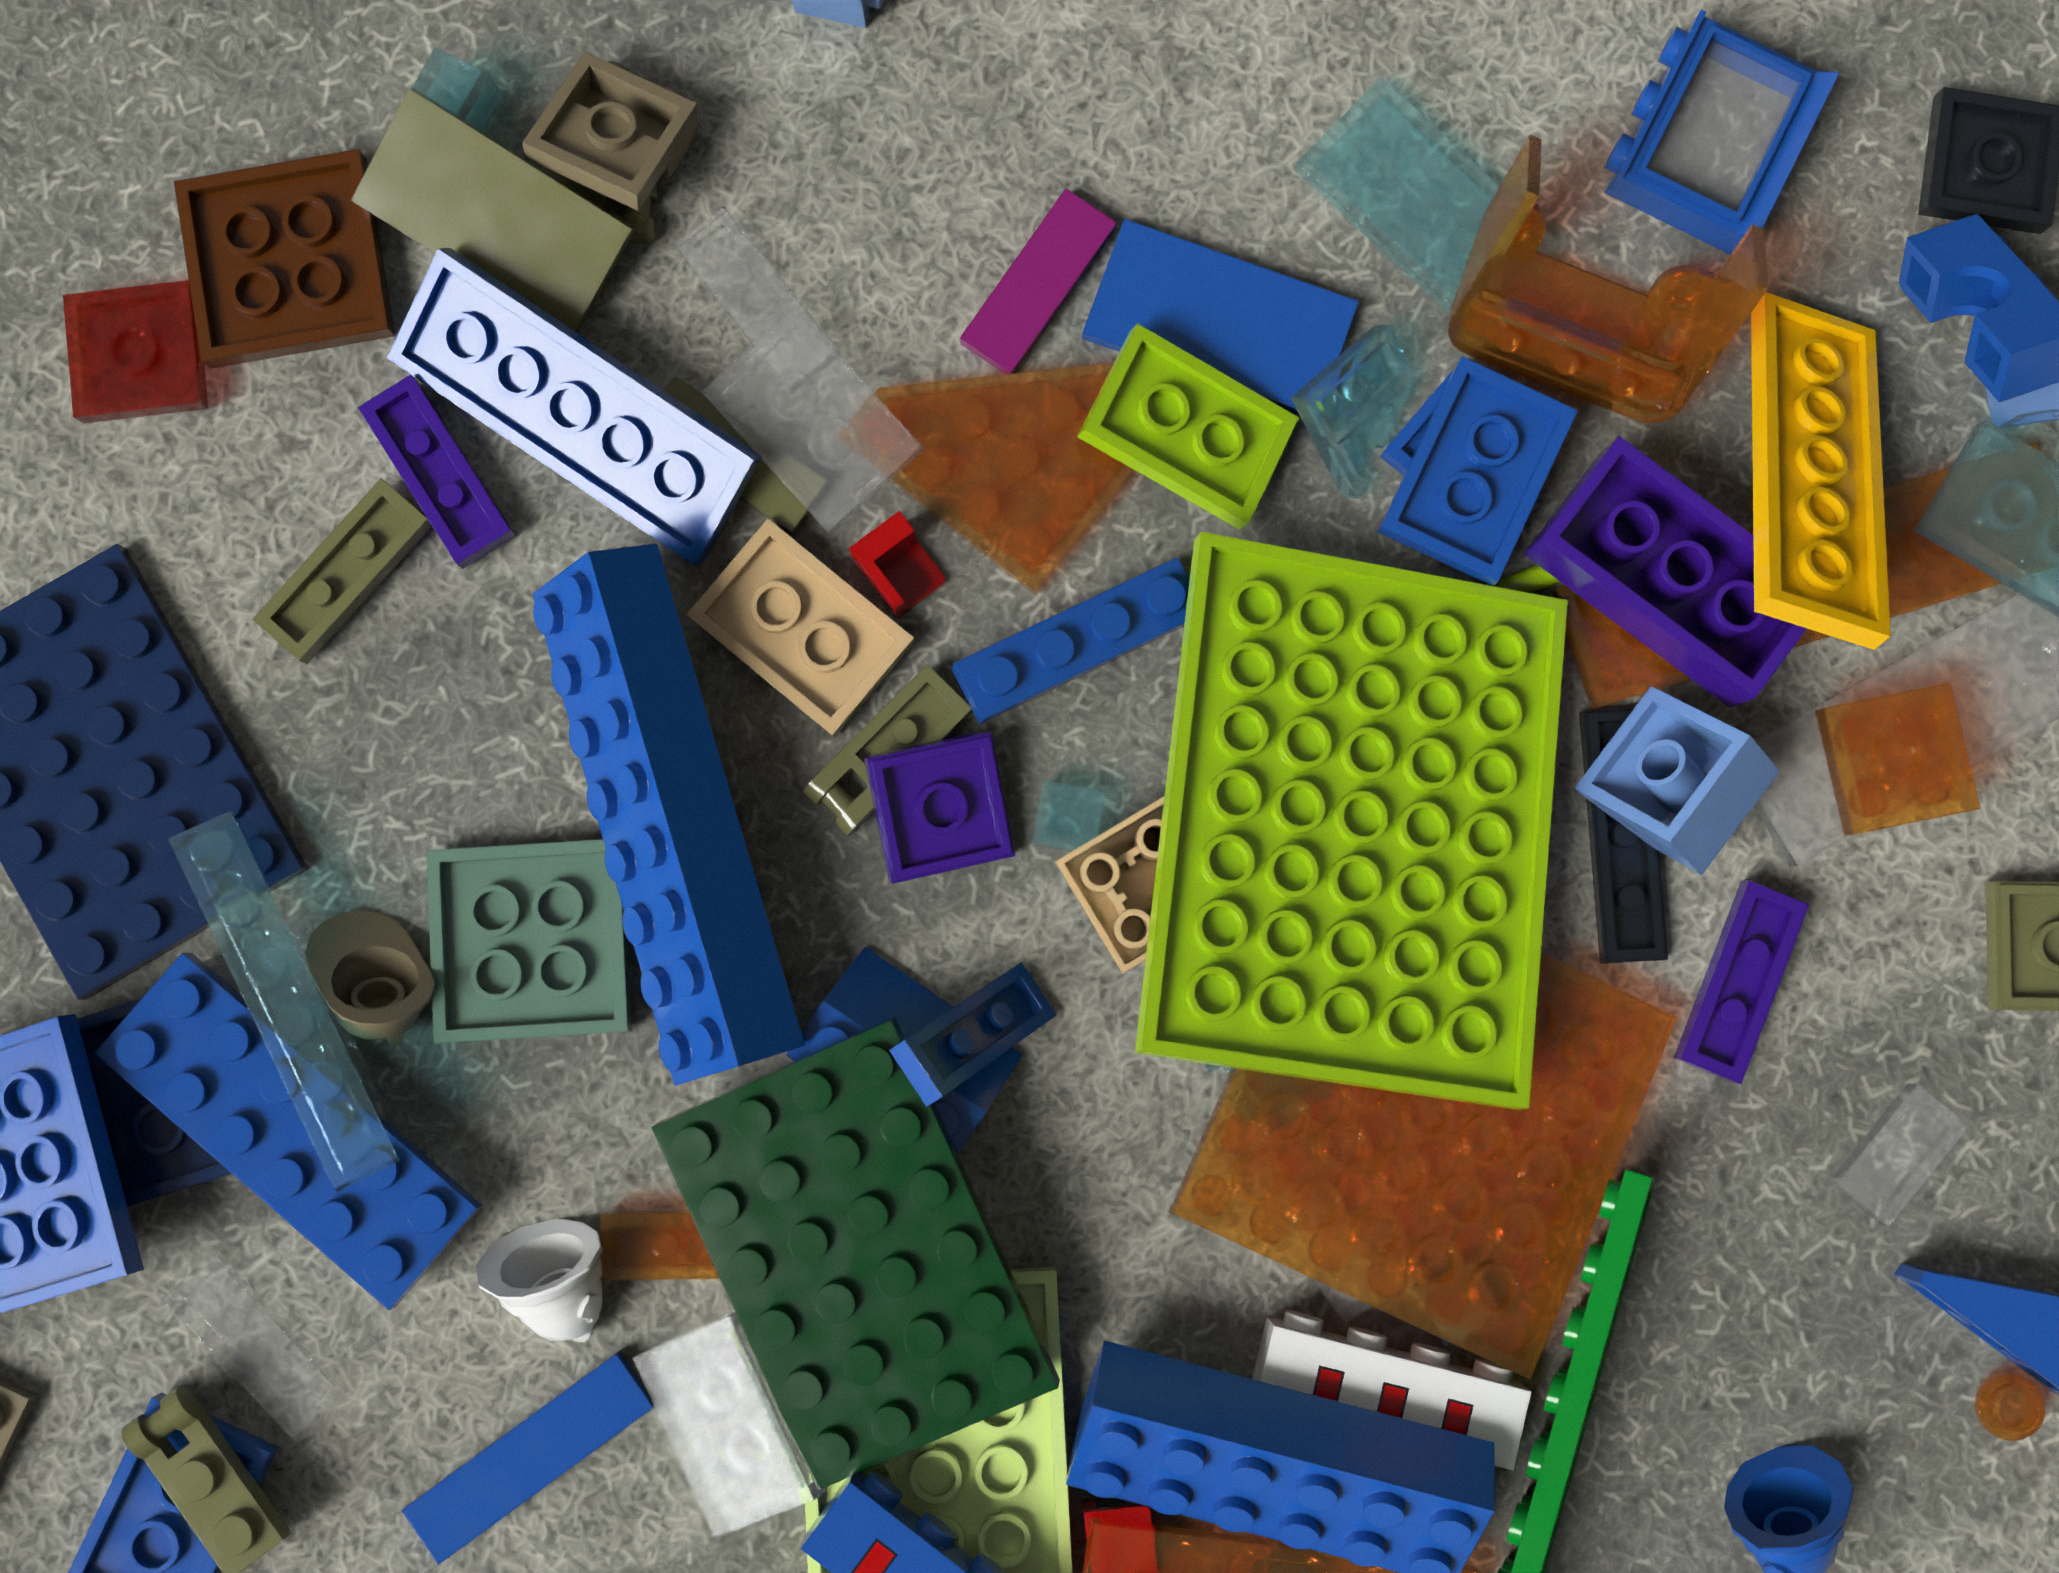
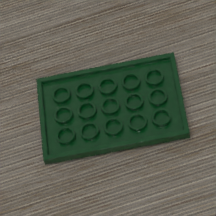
(856, 1255)

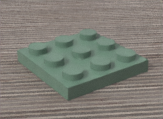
(526, 942)

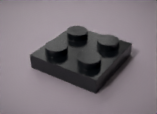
(1991, 160)

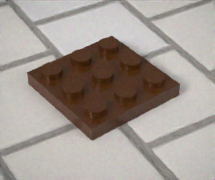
(282, 259)

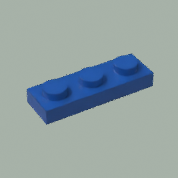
(972, 1034)

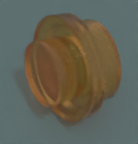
(2009, 1406)

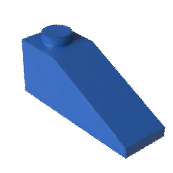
(2006, 1316)

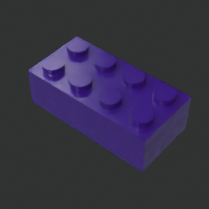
(1666, 572)

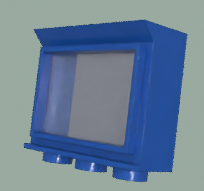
(1716, 133)

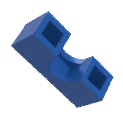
(1975, 273)

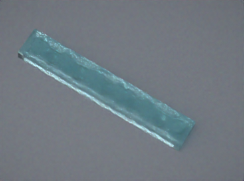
(284, 1001)

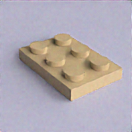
(801, 627)

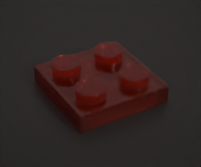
(133, 352)

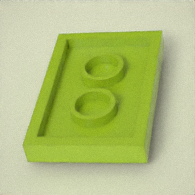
(1188, 427)

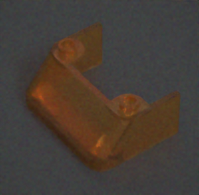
(1587, 332)

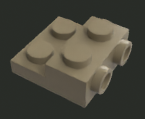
(613, 131)

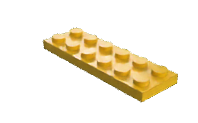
(1818, 473)

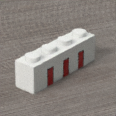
(1394, 1382)

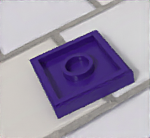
(939, 806)

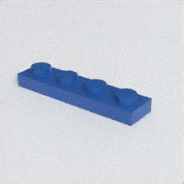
(1074, 641)

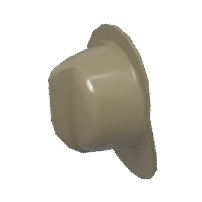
(369, 974)

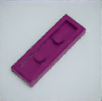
(1038, 283)

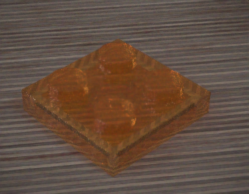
(1897, 759)

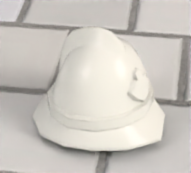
(547, 1277)

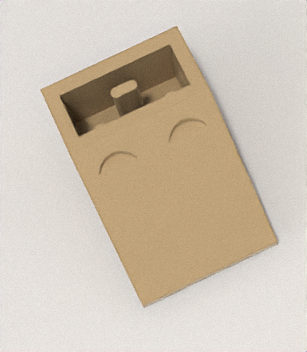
(1116, 883)

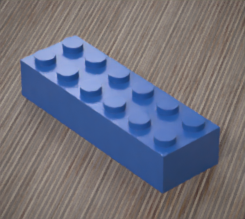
(1281, 1463)

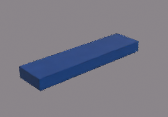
(528, 1457)

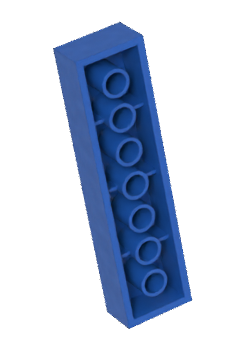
(665, 814)

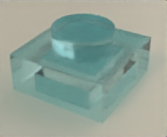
(1067, 816)

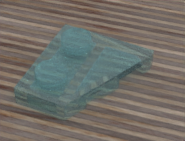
(1355, 404)

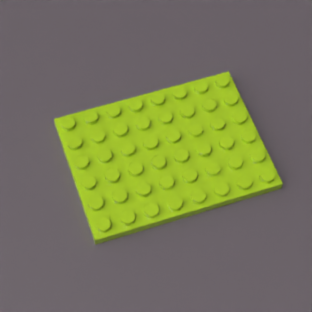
(1355, 825)

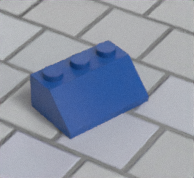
(878, 991)

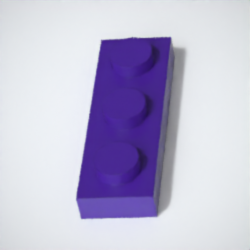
(436, 471)
(1741, 981)

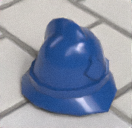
(1790, 1508)

